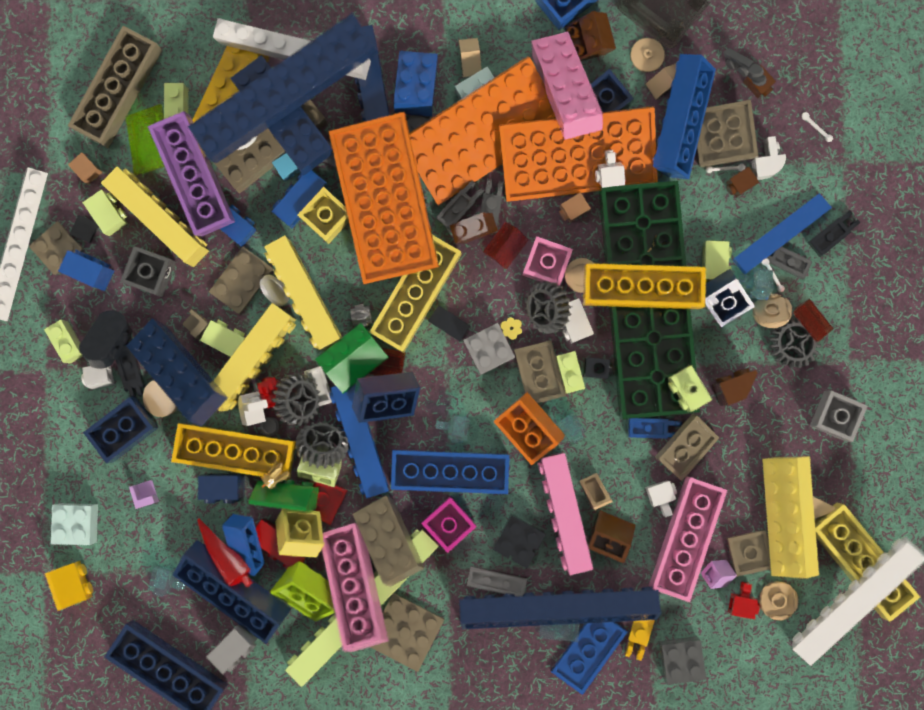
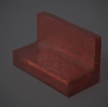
(506, 245)
(812, 320)
(392, 365)

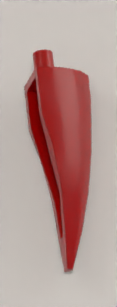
(227, 561)

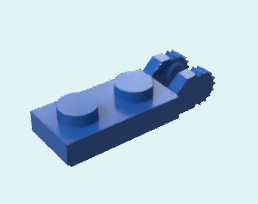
(650, 428)

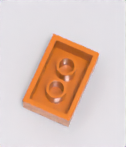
(529, 428)

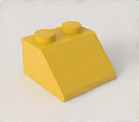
(69, 585)

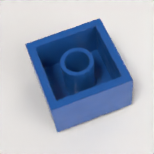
(86, 269)

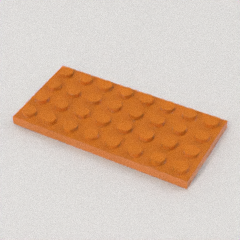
(465, 137)
(545, 165)
(384, 198)

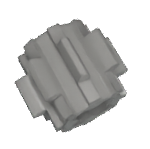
(361, 314)

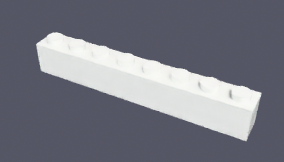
(267, 43)
(19, 237)
(858, 600)

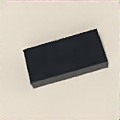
(449, 323)

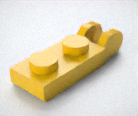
(639, 634)

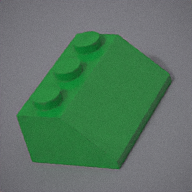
(351, 358)
(286, 495)

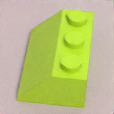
(305, 591)

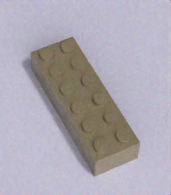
(115, 87)
(249, 164)

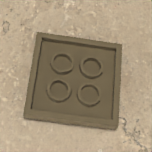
(727, 134)
(409, 631)

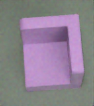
(143, 494)
(718, 574)

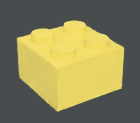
(325, 215)
(299, 533)

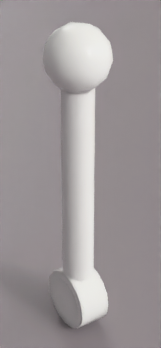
(805, 116)
(740, 167)
(780, 288)

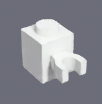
(611, 172)
(97, 378)
(661, 494)

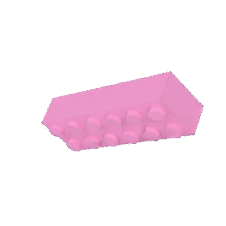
(567, 85)
(566, 513)
(687, 538)
(353, 589)

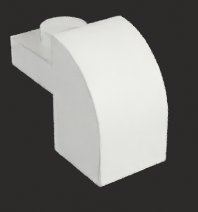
(771, 164)
(251, 408)

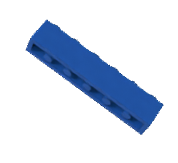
(361, 445)

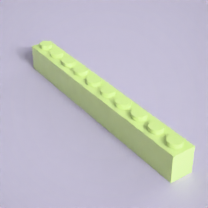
(328, 640)

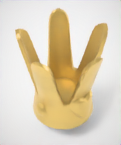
(272, 478)

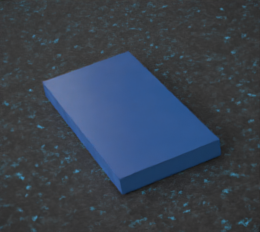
(586, 657)

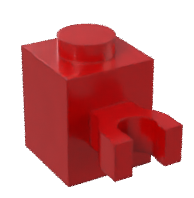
(266, 389)
(743, 605)

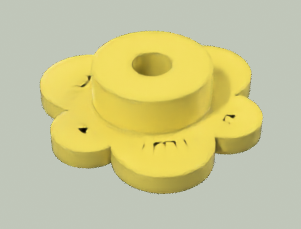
(516, 324)

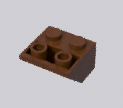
(591, 35)
(734, 389)
(611, 536)

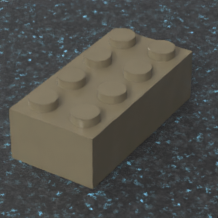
(388, 541)

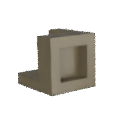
(196, 324)

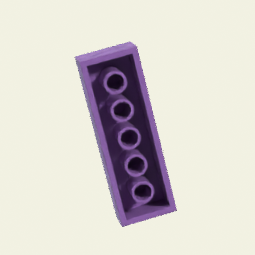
(191, 175)

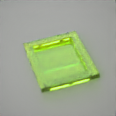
(142, 146)

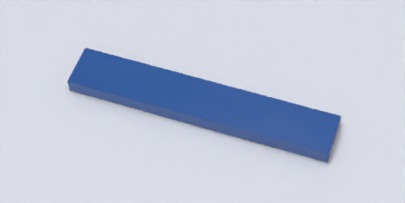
(781, 234)

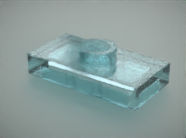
(564, 632)

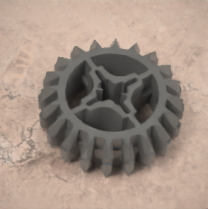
(548, 307)
(790, 337)
(292, 388)
(322, 449)

